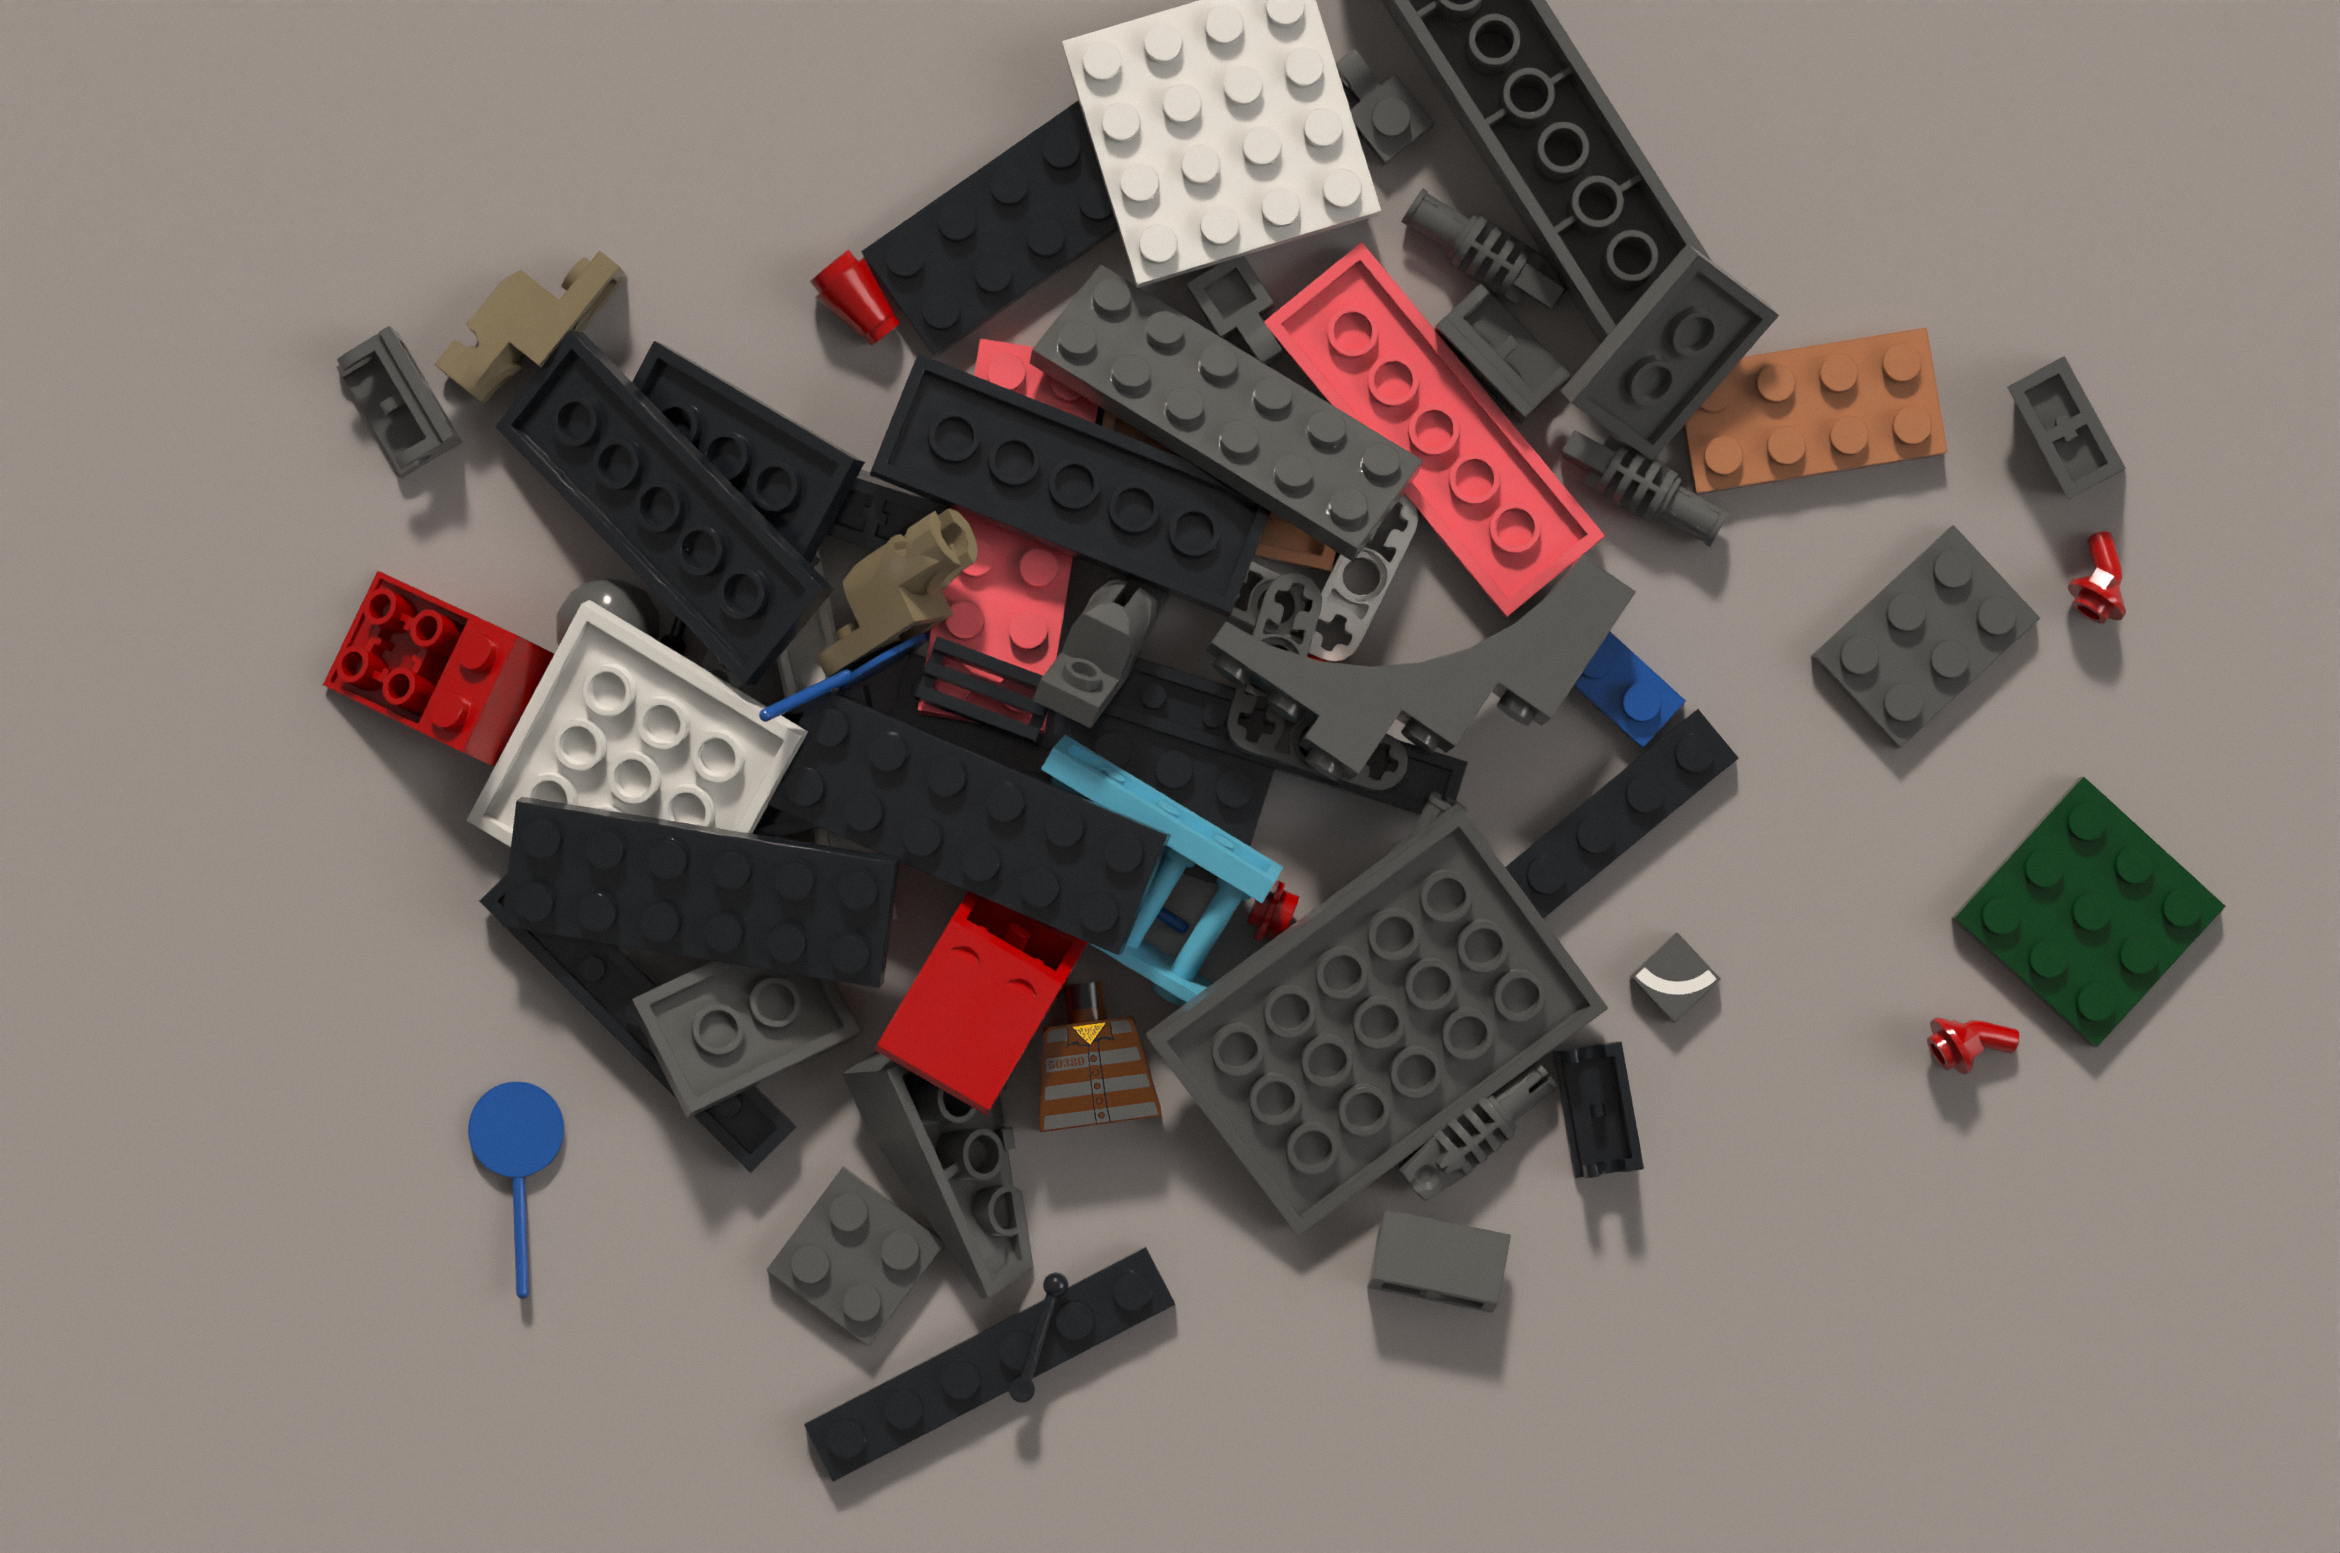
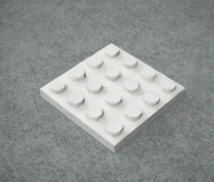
(1219, 132)
(638, 735)

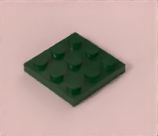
(2088, 911)

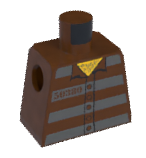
(1093, 1067)

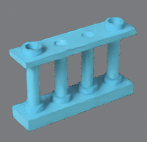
(1193, 841)

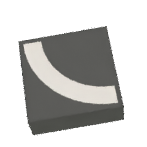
(1675, 977)

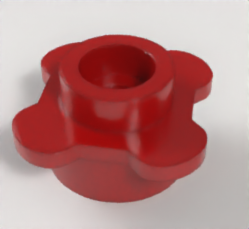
(1274, 913)

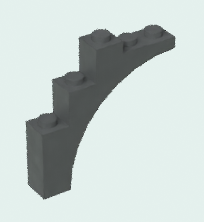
(1435, 699)

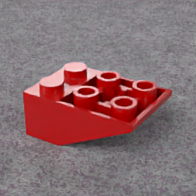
(437, 668)
(980, 1000)

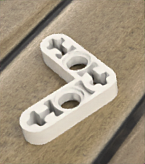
(1336, 598)

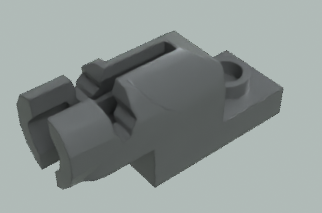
(1100, 650)

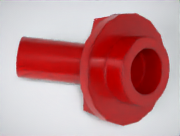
(2099, 595)
(1958, 1043)

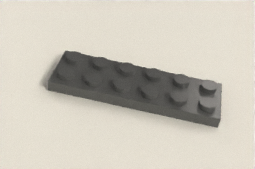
(1226, 412)

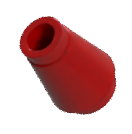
(855, 297)

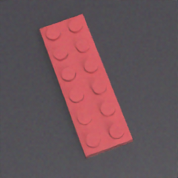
(1478, 474)
(1016, 588)

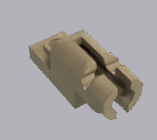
(529, 322)
(901, 589)

